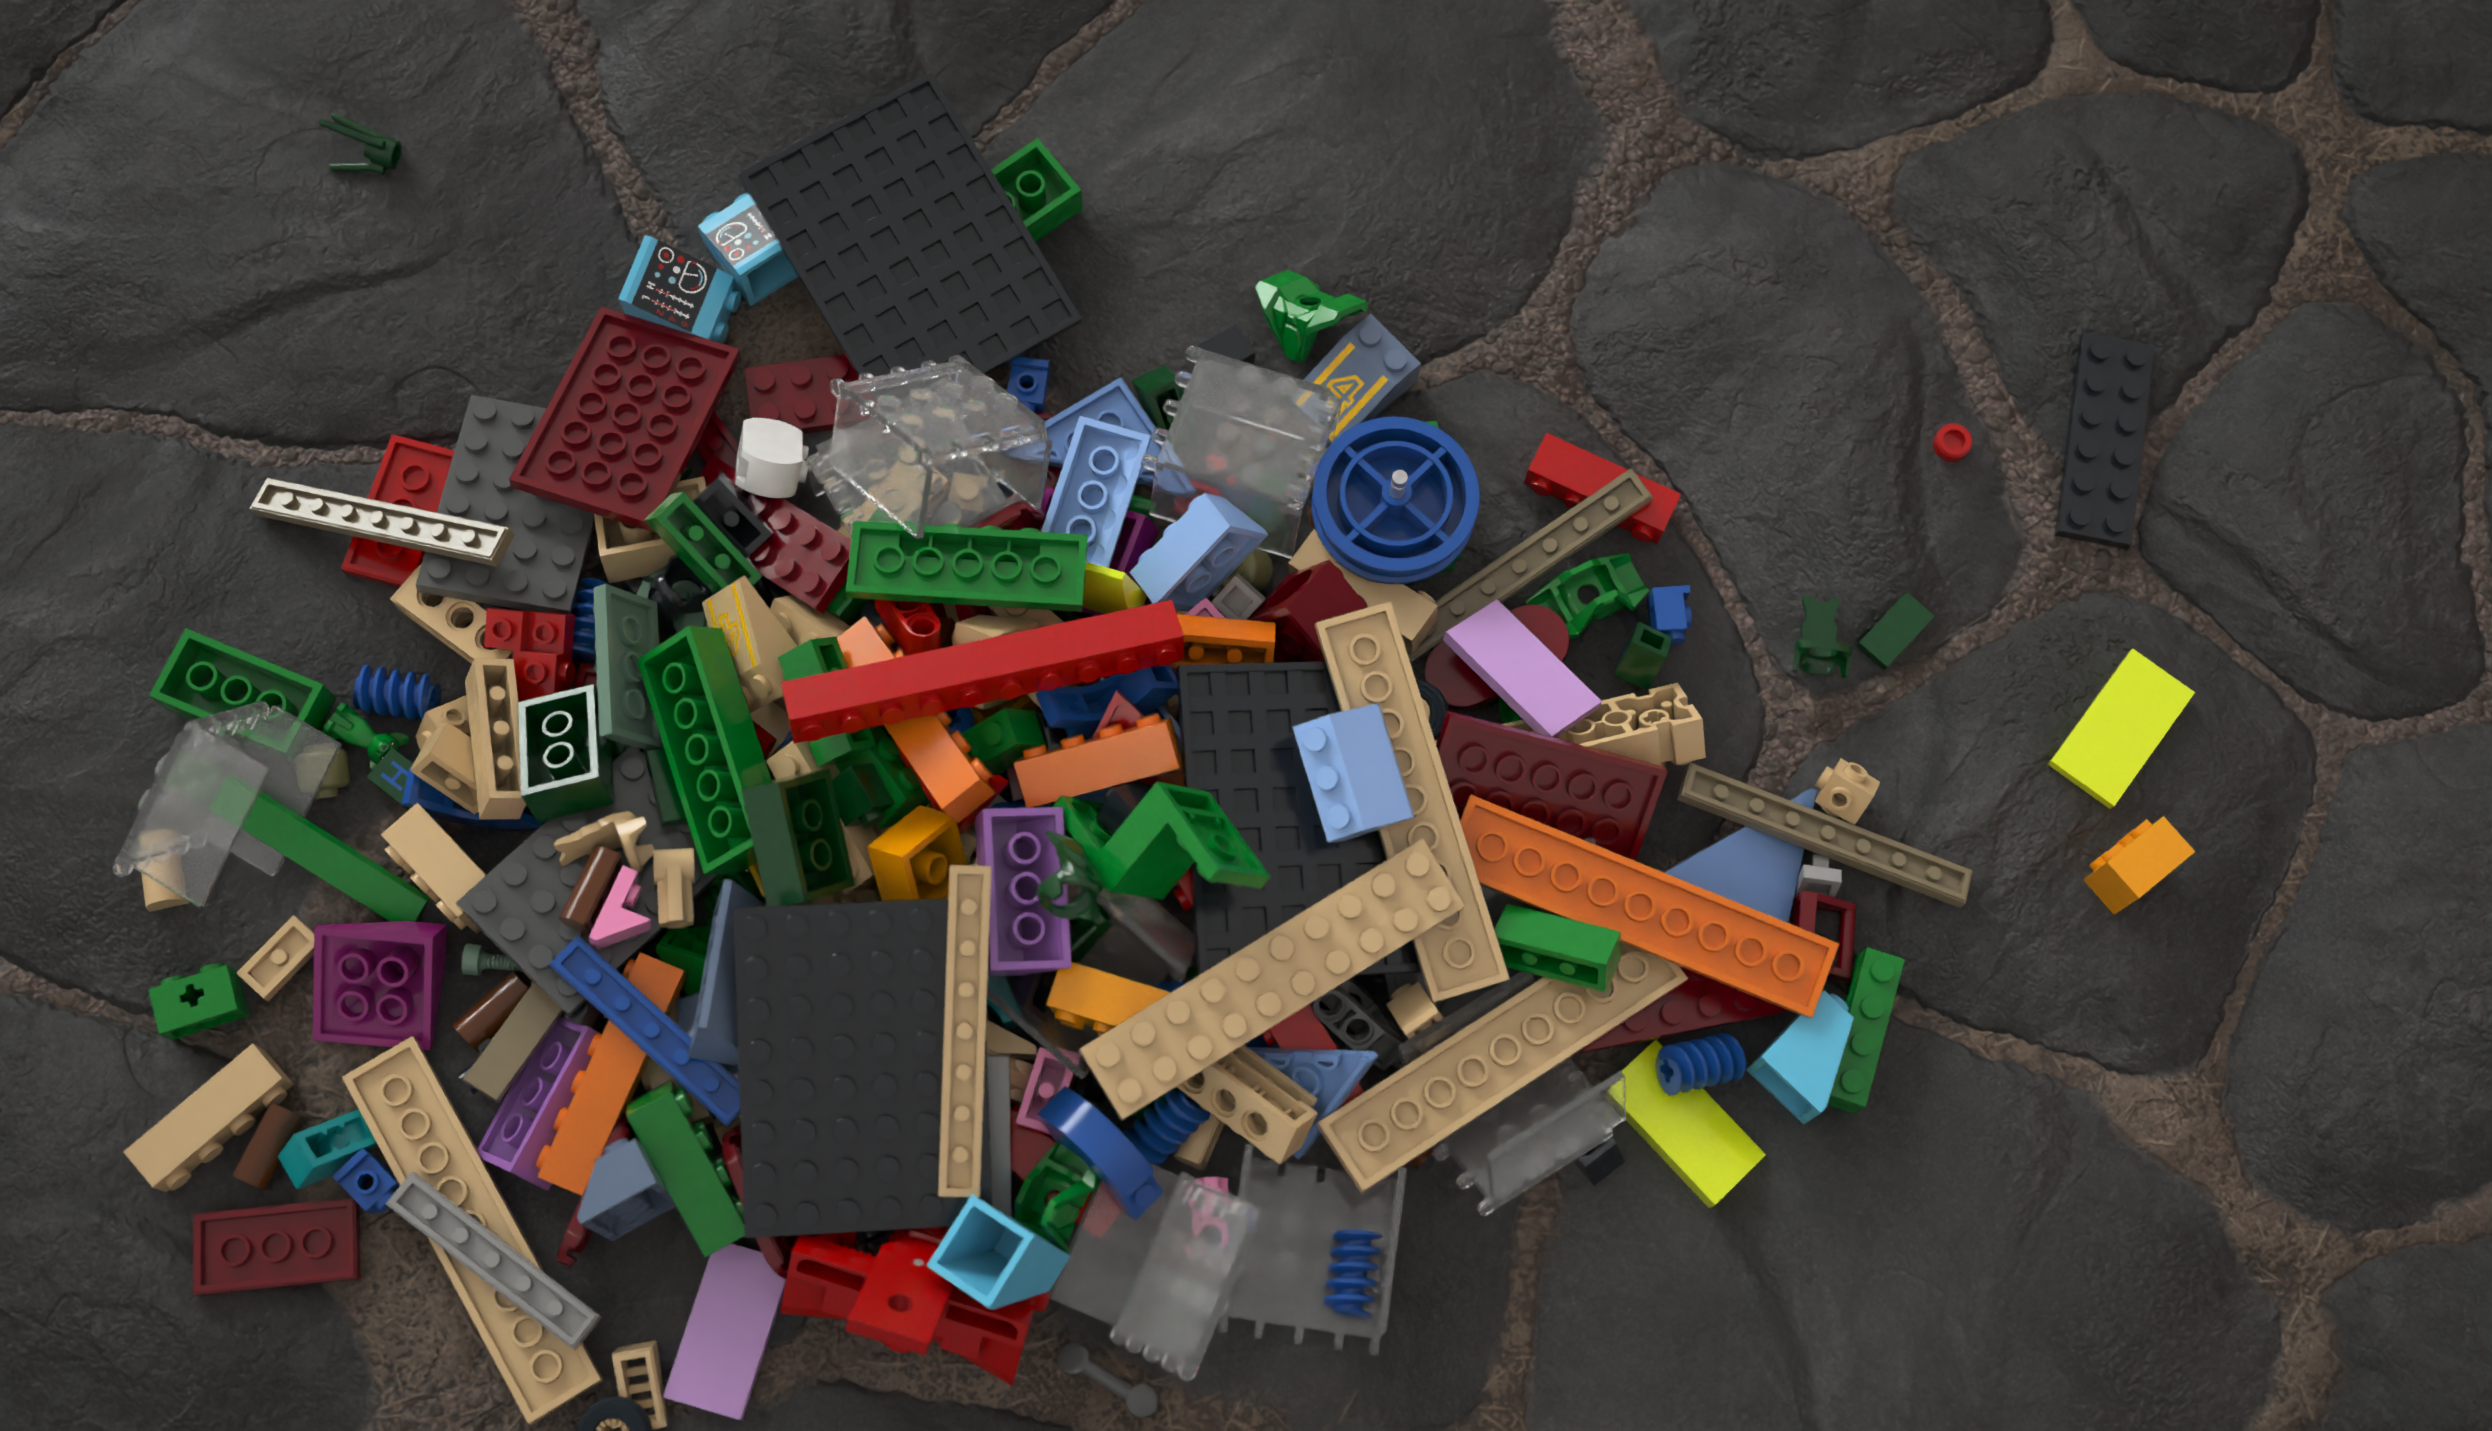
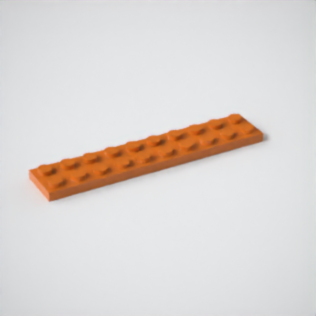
(1647, 907)

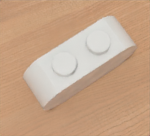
(770, 458)

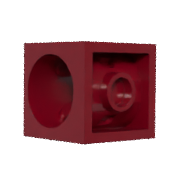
(1302, 601)

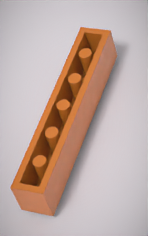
(926, 741)
(606, 1084)

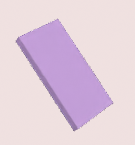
(1522, 670)
(727, 1332)

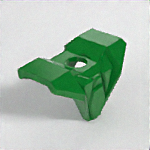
(1296, 323)
(1611, 577)
(1060, 1171)

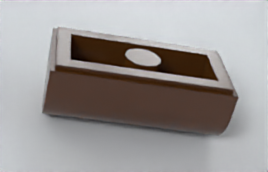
(592, 890)
(491, 1011)
(271, 1136)

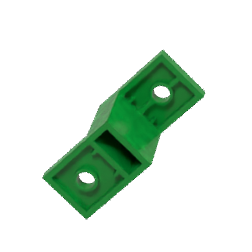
(1162, 841)

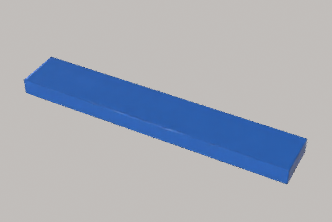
(648, 1028)

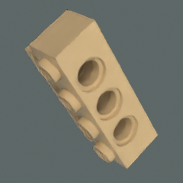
(448, 620)
(1255, 1102)

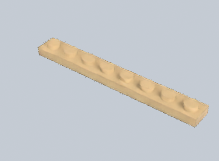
(964, 1031)

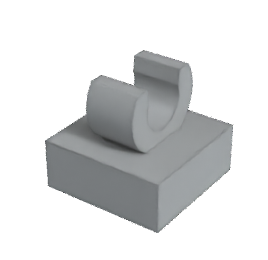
(1238, 599)
(1819, 877)

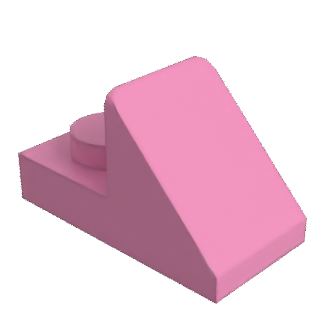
(615, 921)

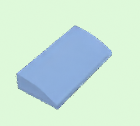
(1097, 485)

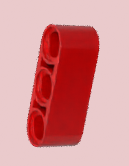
(911, 624)

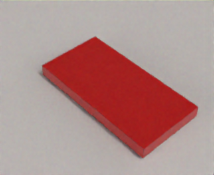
(411, 477)

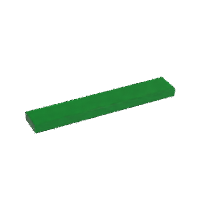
(334, 861)

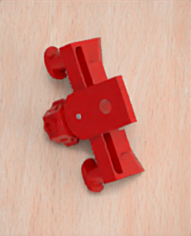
(904, 1300)

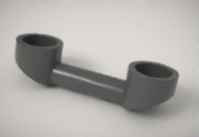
(1140, 1399)

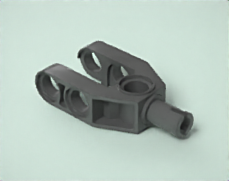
(1369, 1020)

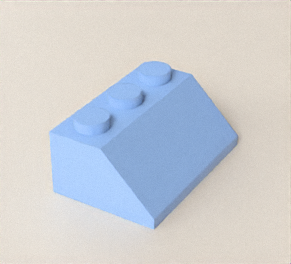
(1197, 552)
(1353, 772)

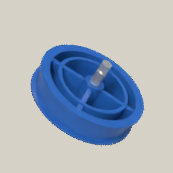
(1394, 500)

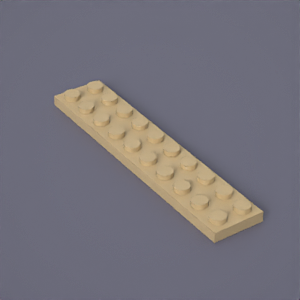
(1373, 667)
(1271, 979)
(1486, 1065)
(426, 1136)

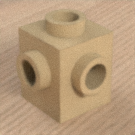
(1846, 790)

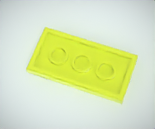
(2121, 728)

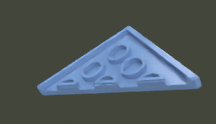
(1111, 405)
(1749, 868)
(1324, 1074)

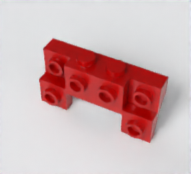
(540, 648)

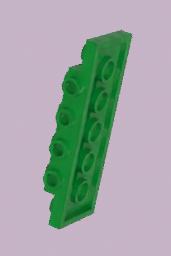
(968, 566)

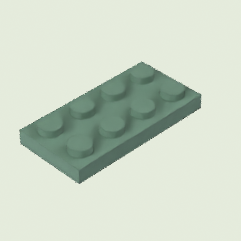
(623, 633)

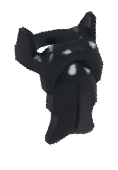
(669, 602)

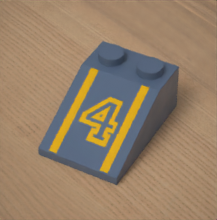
(1365, 372)

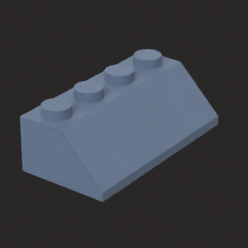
(716, 1013)
(623, 1191)

